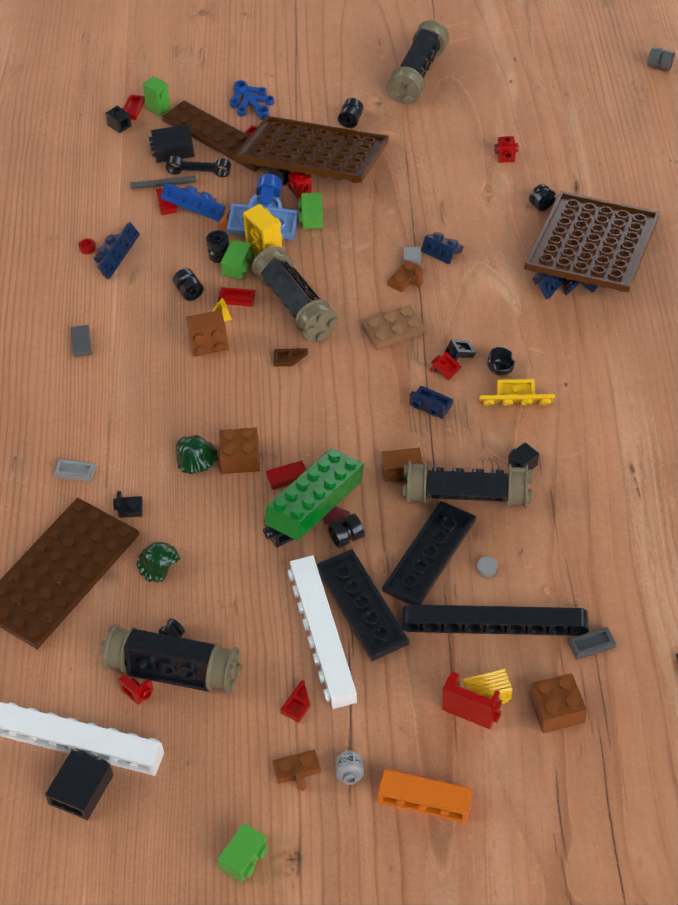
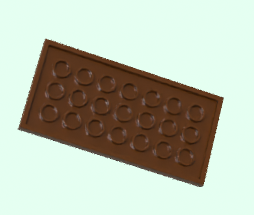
(60, 570)

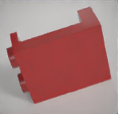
(470, 705)

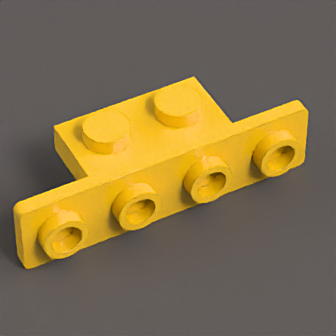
(516, 391)

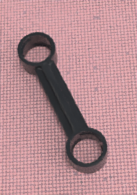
(198, 166)

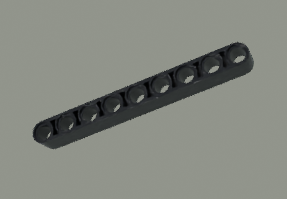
(495, 620)

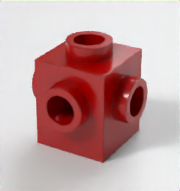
(506, 149)
(300, 183)

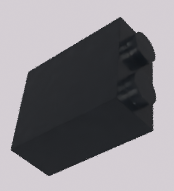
(171, 142)
(79, 784)

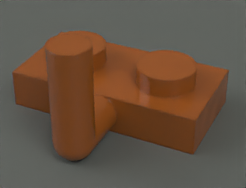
(405, 275)
(297, 768)

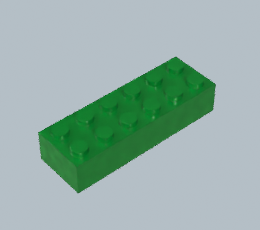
(313, 494)

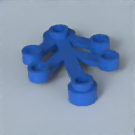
(242, 88)

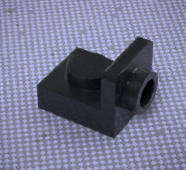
(460, 349)
(128, 506)

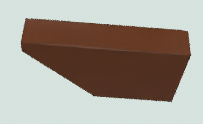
(288, 357)

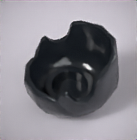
(500, 361)

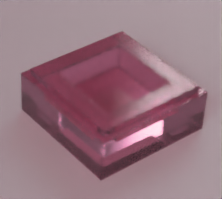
(335, 514)

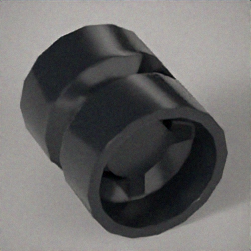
(350, 113)
(217, 245)
(188, 284)
(348, 530)

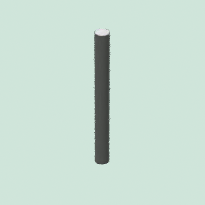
(161, 182)

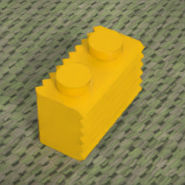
(487, 683)

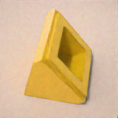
(221, 305)

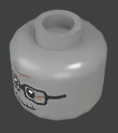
(349, 767)

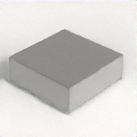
(412, 254)

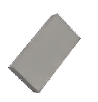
(75, 470)

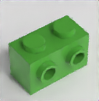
(156, 96)
(311, 210)
(237, 259)
(242, 853)

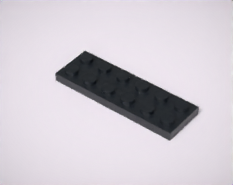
(429, 554)
(362, 605)

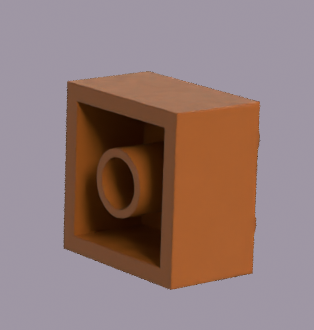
(207, 333)
(239, 450)
(557, 703)

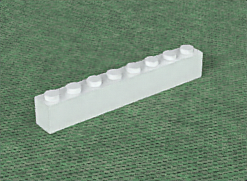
(323, 633)
(69, 734)

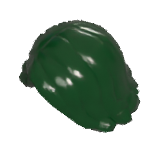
(195, 454)
(156, 561)

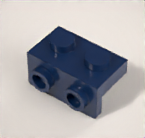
(441, 247)
(431, 402)

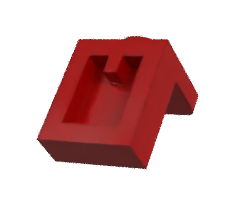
(445, 365)
(134, 689)

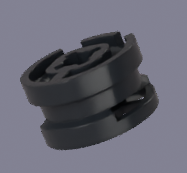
(543, 197)

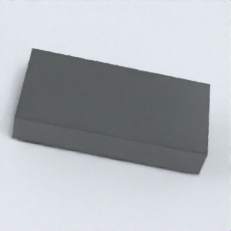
(81, 341)
(591, 643)

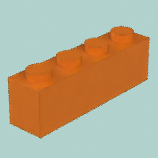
(425, 795)

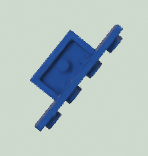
(191, 199)

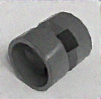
(661, 58)

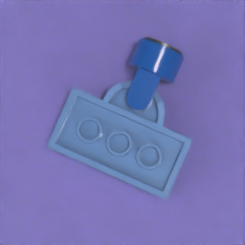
(268, 195)

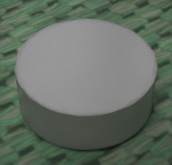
(487, 567)

